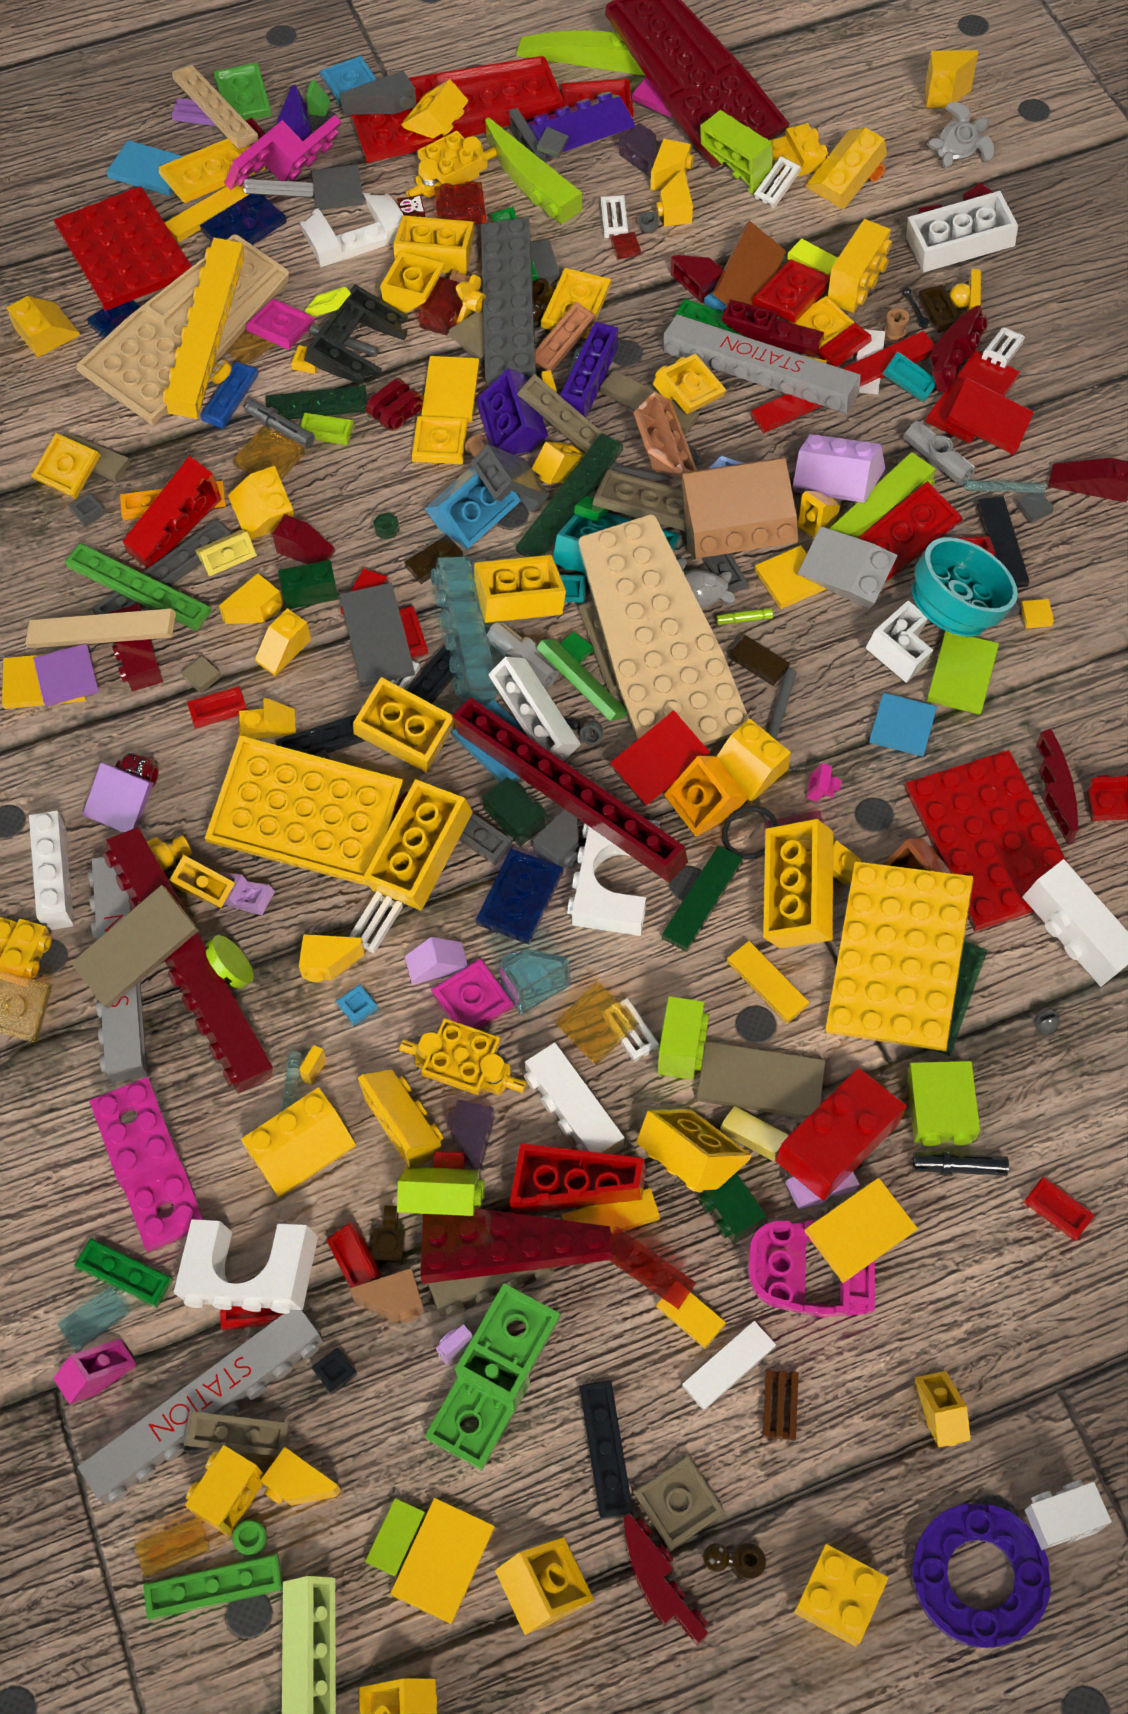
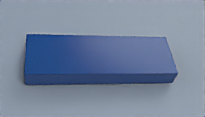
(229, 395)

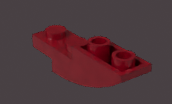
(764, 326)
(957, 343)
(651, 1568)

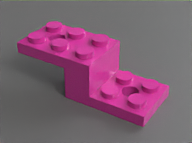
(283, 153)
(146, 1163)

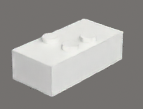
(961, 231)
(1080, 922)

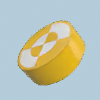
(220, 371)

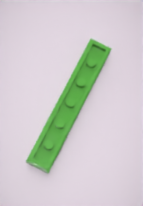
(137, 586)

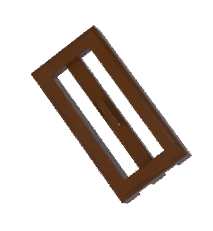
(781, 1376)

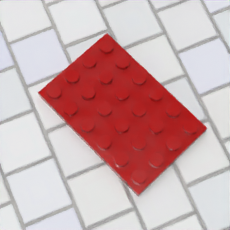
(122, 247)
(988, 829)

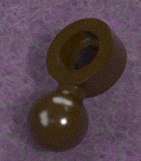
(541, 295)
(717, 1558)

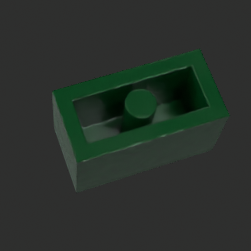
(308, 584)
(733, 1208)

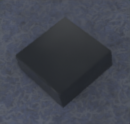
(334, 1371)

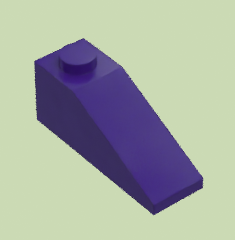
(295, 114)

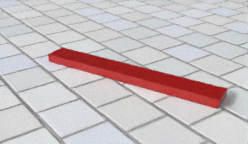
(870, 368)

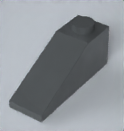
(382, 96)

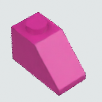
(93, 1370)

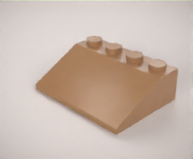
(739, 508)

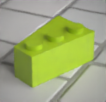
(739, 148)

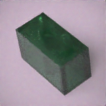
(514, 811)

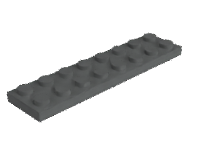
(509, 298)

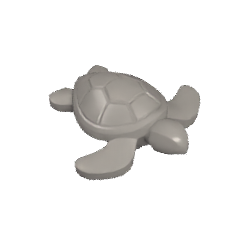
(961, 137)
(708, 586)

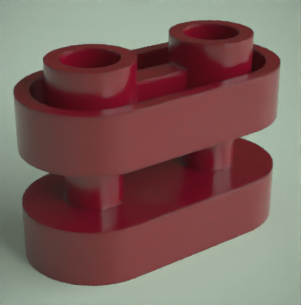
(394, 404)

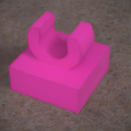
(822, 783)

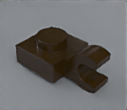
(389, 1242)

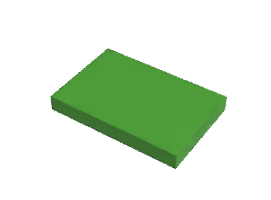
(244, 90)

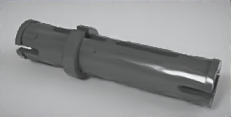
(272, 419)

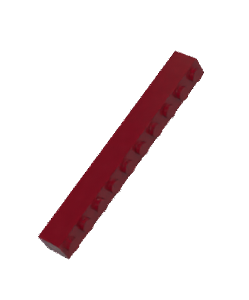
(571, 790)
(189, 968)

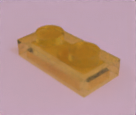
(172, 1547)

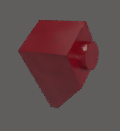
(696, 274)
(301, 541)

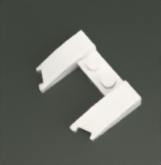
(332, 248)

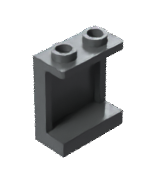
(507, 473)

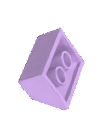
(838, 467)

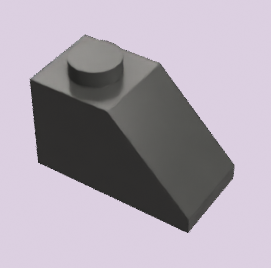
(559, 841)

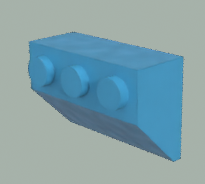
(468, 509)

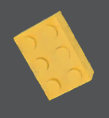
(859, 265)
(403, 724)

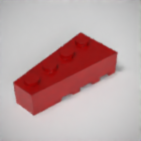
(173, 513)
(572, 1178)

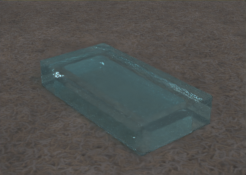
(93, 1318)

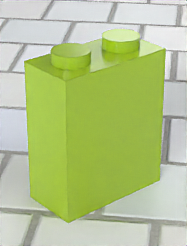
(943, 1102)
(439, 1191)

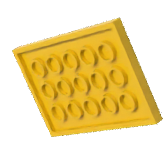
(303, 810)
(900, 955)

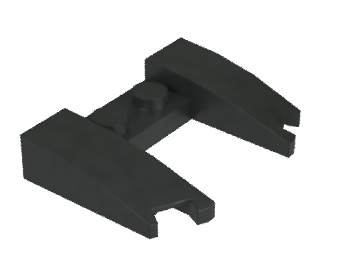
(361, 307)

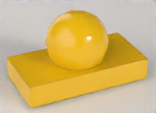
(967, 295)

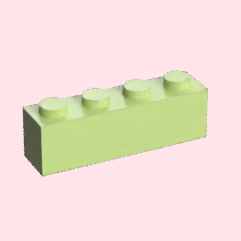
(309, 1646)

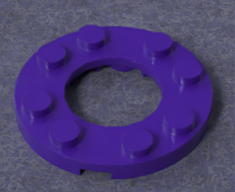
(1029, 1565)

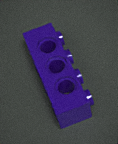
(591, 367)

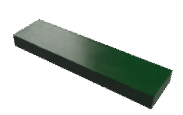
(702, 898)

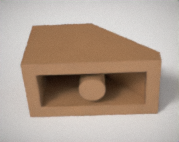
(391, 1297)

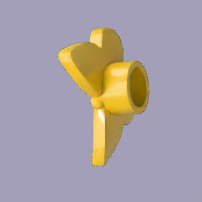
(470, 296)

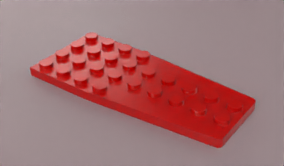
(490, 93)

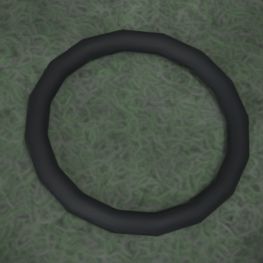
(738, 812)

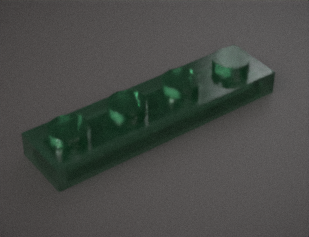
(319, 402)
(970, 967)

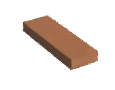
(563, 337)

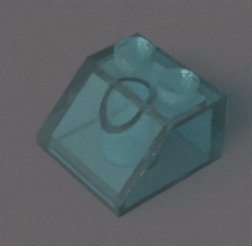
(533, 977)

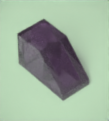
(639, 148)
(471, 1130)

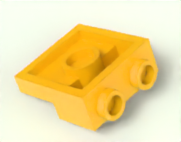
(800, 147)
(688, 383)
(22, 946)

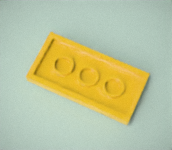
(201, 170)

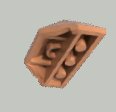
(663, 436)

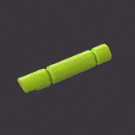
(745, 616)

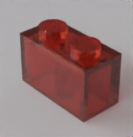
(441, 307)

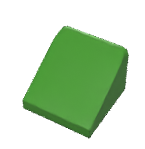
(317, 100)

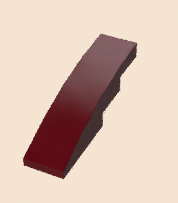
(1059, 791)

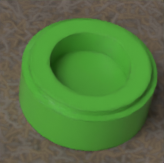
(249, 1537)

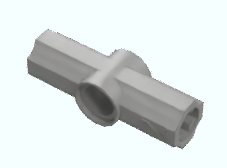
(939, 452)
(512, 645)

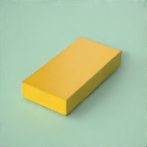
(694, 1319)

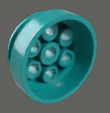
(962, 587)

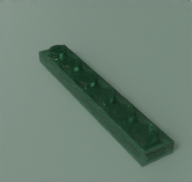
(562, 505)

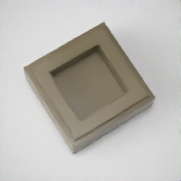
(201, 674)

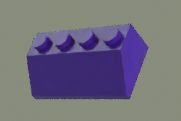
(586, 121)

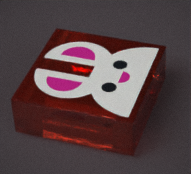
(412, 206)

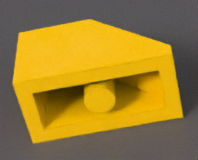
(671, 159)
(675, 202)
(557, 462)
(817, 511)
(252, 602)
(283, 642)
(201, 882)
(328, 956)
(943, 1409)
(296, 1481)

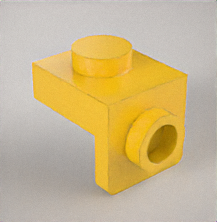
(843, 863)

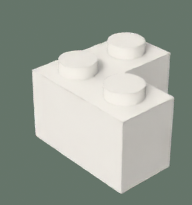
(898, 642)
(1068, 1515)

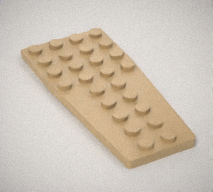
(139, 352)
(658, 633)

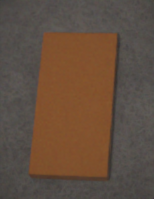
(749, 266)

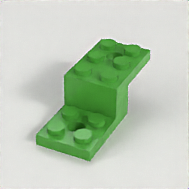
(492, 1376)

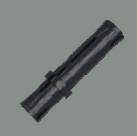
(967, 1164)

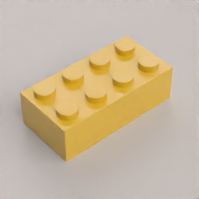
(418, 844)
(798, 884)

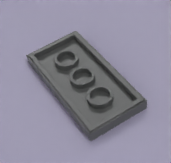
(377, 634)

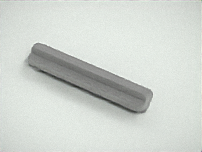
(276, 187)

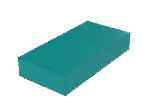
(910, 377)

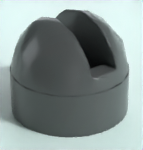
(644, 222)
(586, 731)
(1049, 1025)

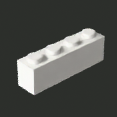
(533, 707)
(51, 870)
(572, 1102)

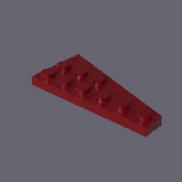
(506, 1243)

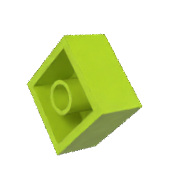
(682, 1038)

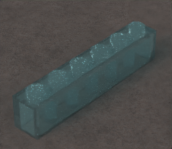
(464, 629)

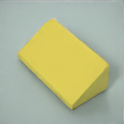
(226, 552)
(753, 1133)

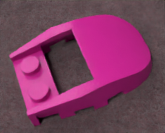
(779, 1273)

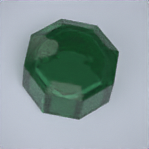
(386, 526)

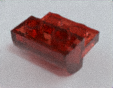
(461, 202)

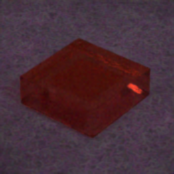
(625, 245)

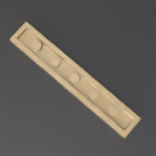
(215, 106)
(101, 628)

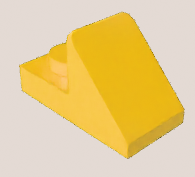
(272, 721)

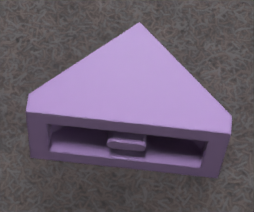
(435, 959)

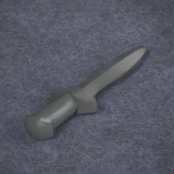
(639, 472)

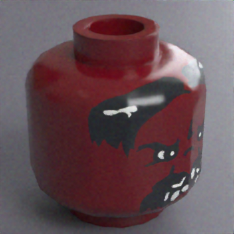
(140, 766)

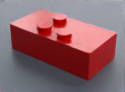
(840, 1133)

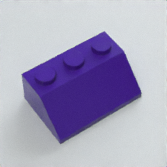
(507, 418)

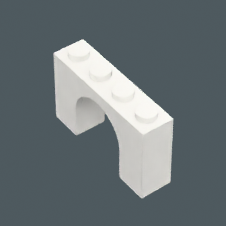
(595, 905)
(279, 1285)

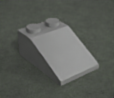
(847, 566)

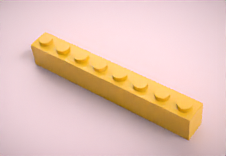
(204, 328)

